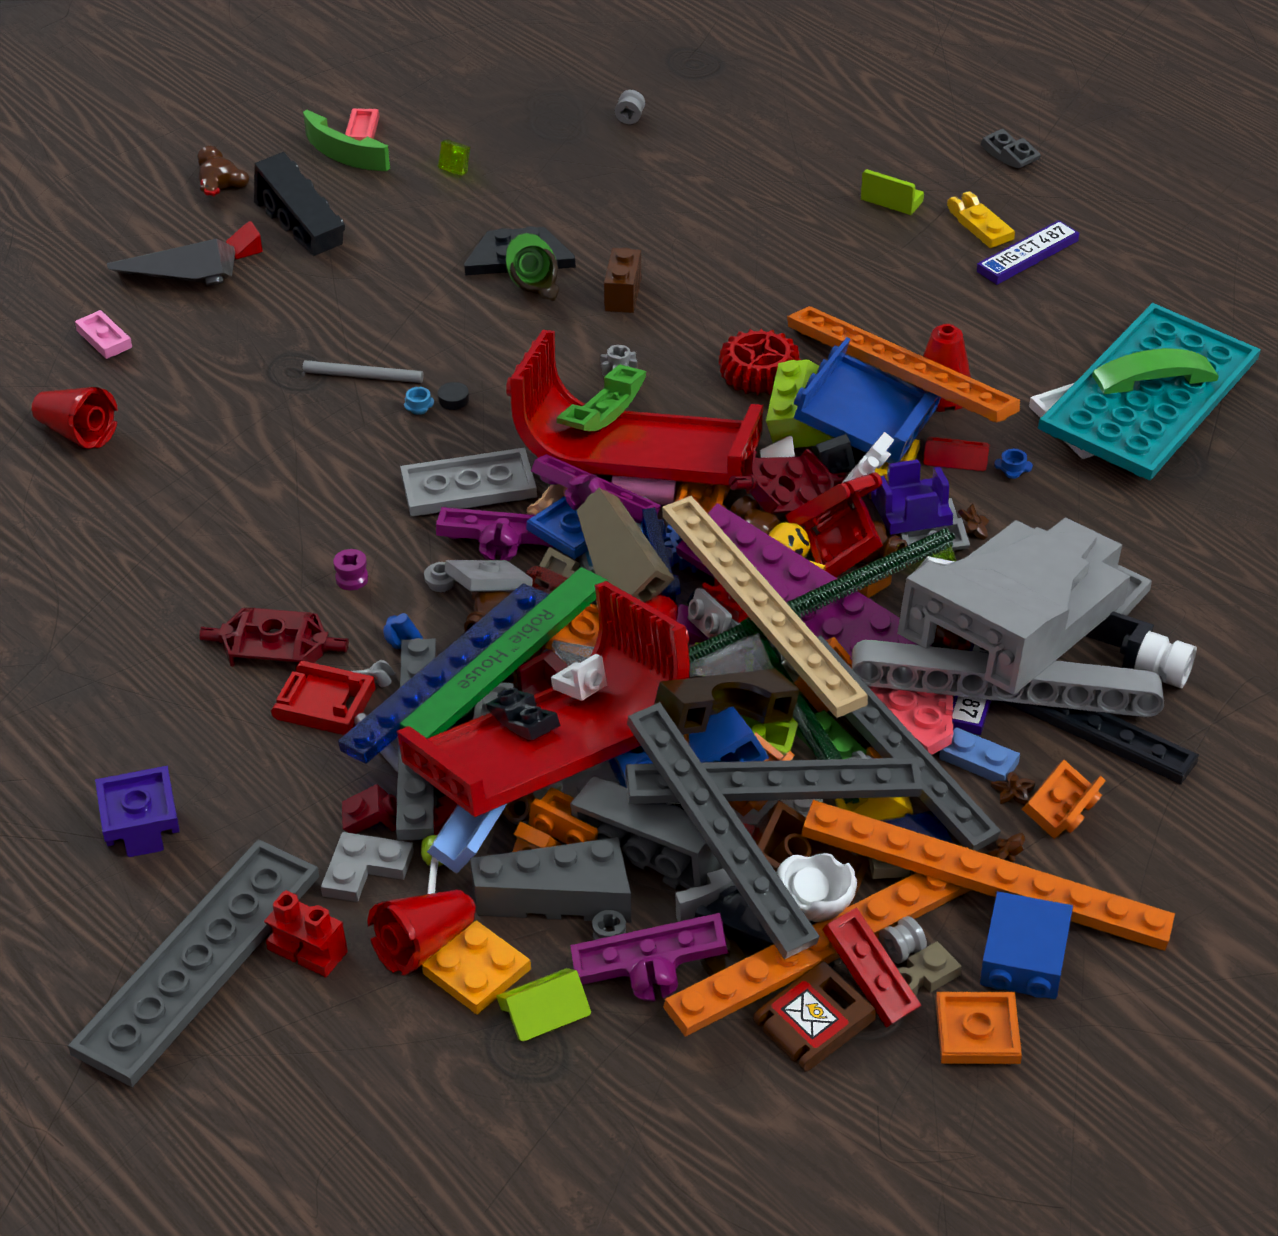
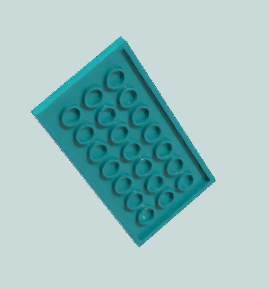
(1151, 422)

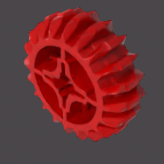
(753, 359)

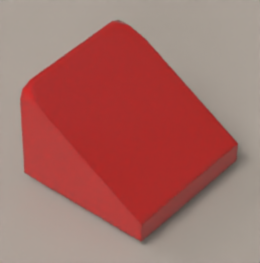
(246, 241)

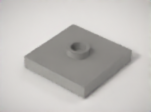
(487, 575)

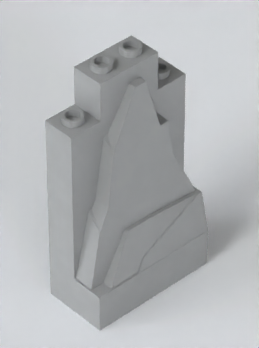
(1019, 597)

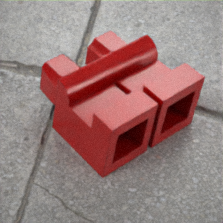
(306, 934)

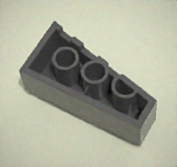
(647, 833)

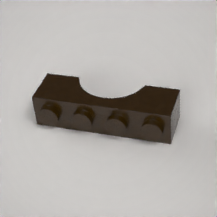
(754, 694)

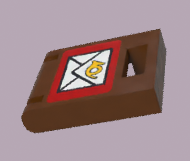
(810, 1019)

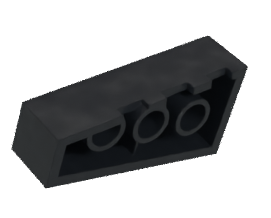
(296, 204)

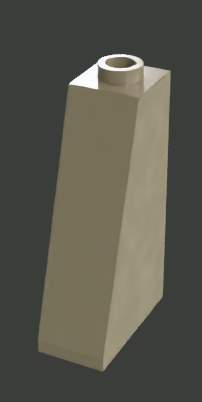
(620, 547)

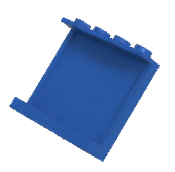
(863, 404)

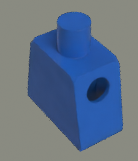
(727, 740)

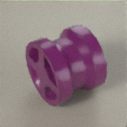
(350, 569)

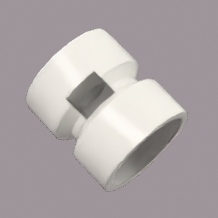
(1167, 660)

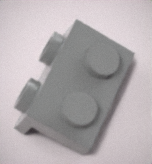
(709, 615)

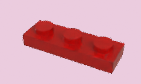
(871, 967)

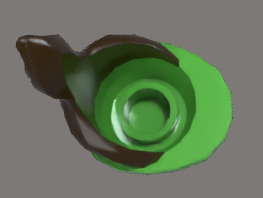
(532, 265)

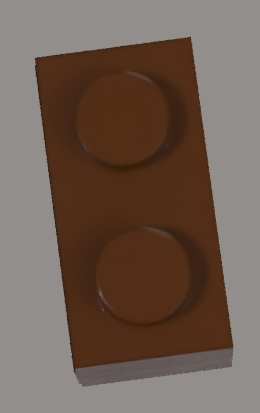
(622, 280)

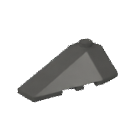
(196, 262)

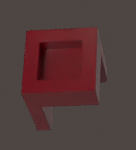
(537, 673)

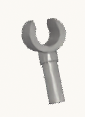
(381, 671)

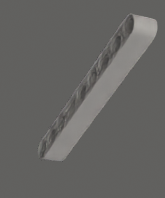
(964, 671)

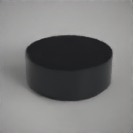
(453, 395)

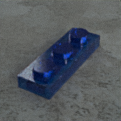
(655, 533)

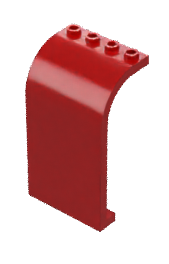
(633, 443)
(489, 765)

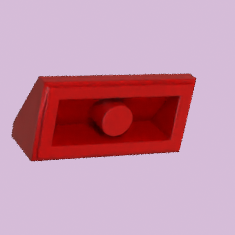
(956, 453)

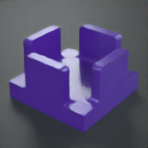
(912, 503)
(137, 809)

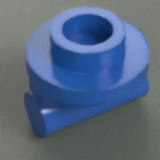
(399, 629)

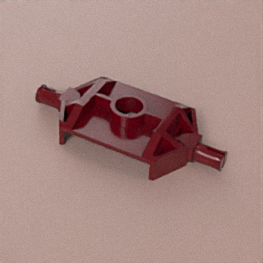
(801, 476)
(298, 638)

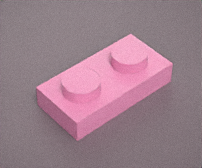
(103, 334)

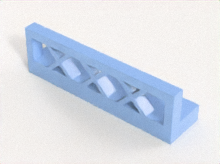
(462, 837)

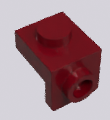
(368, 809)

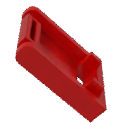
(812, 510)
(844, 536)
(318, 696)

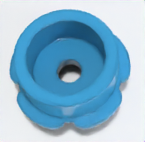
(418, 400)

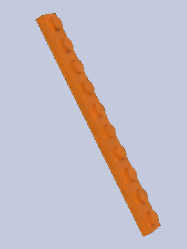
(906, 364)
(986, 873)
(769, 971)

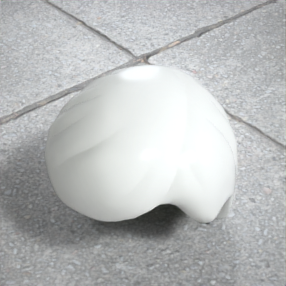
(819, 884)

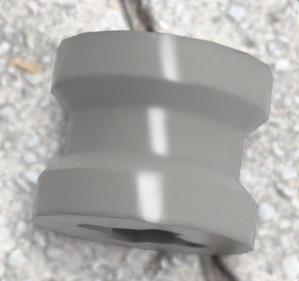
(635, 102)
(903, 939)

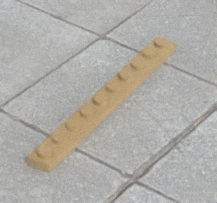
(766, 607)

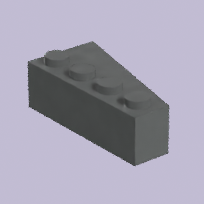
(553, 881)

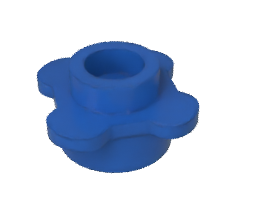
(1013, 463)

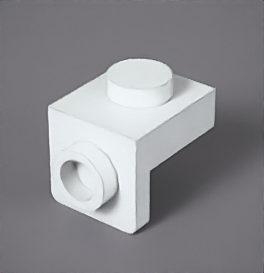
(582, 678)

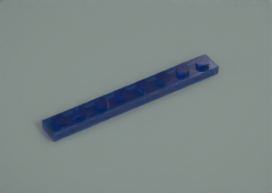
(381, 725)

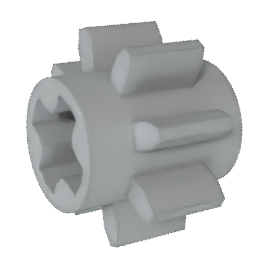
(617, 355)

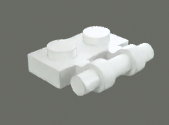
(873, 458)

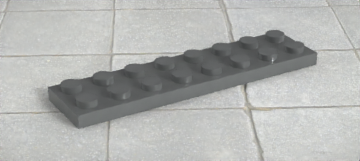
(190, 965)

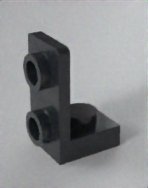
(835, 454)
(1123, 633)

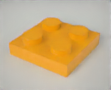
(476, 967)

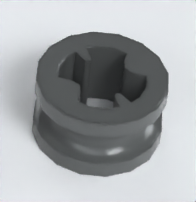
(608, 918)

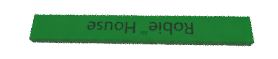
(504, 655)

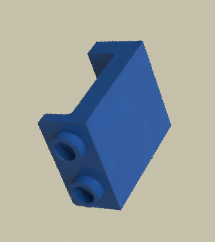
(1026, 945)

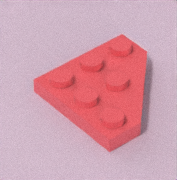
(923, 714)

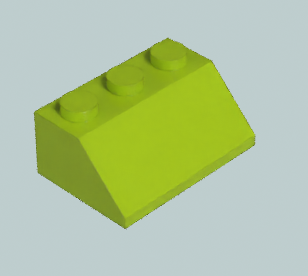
(780, 416)

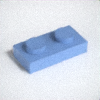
(980, 756)

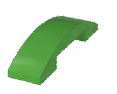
(362, 154)
(1122, 372)
(618, 392)

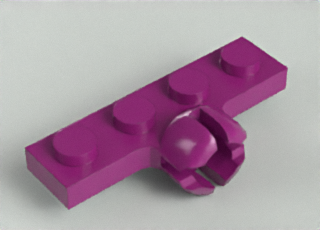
(582, 484)
(497, 531)
(650, 954)

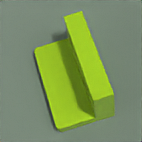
(890, 192)
(545, 1003)

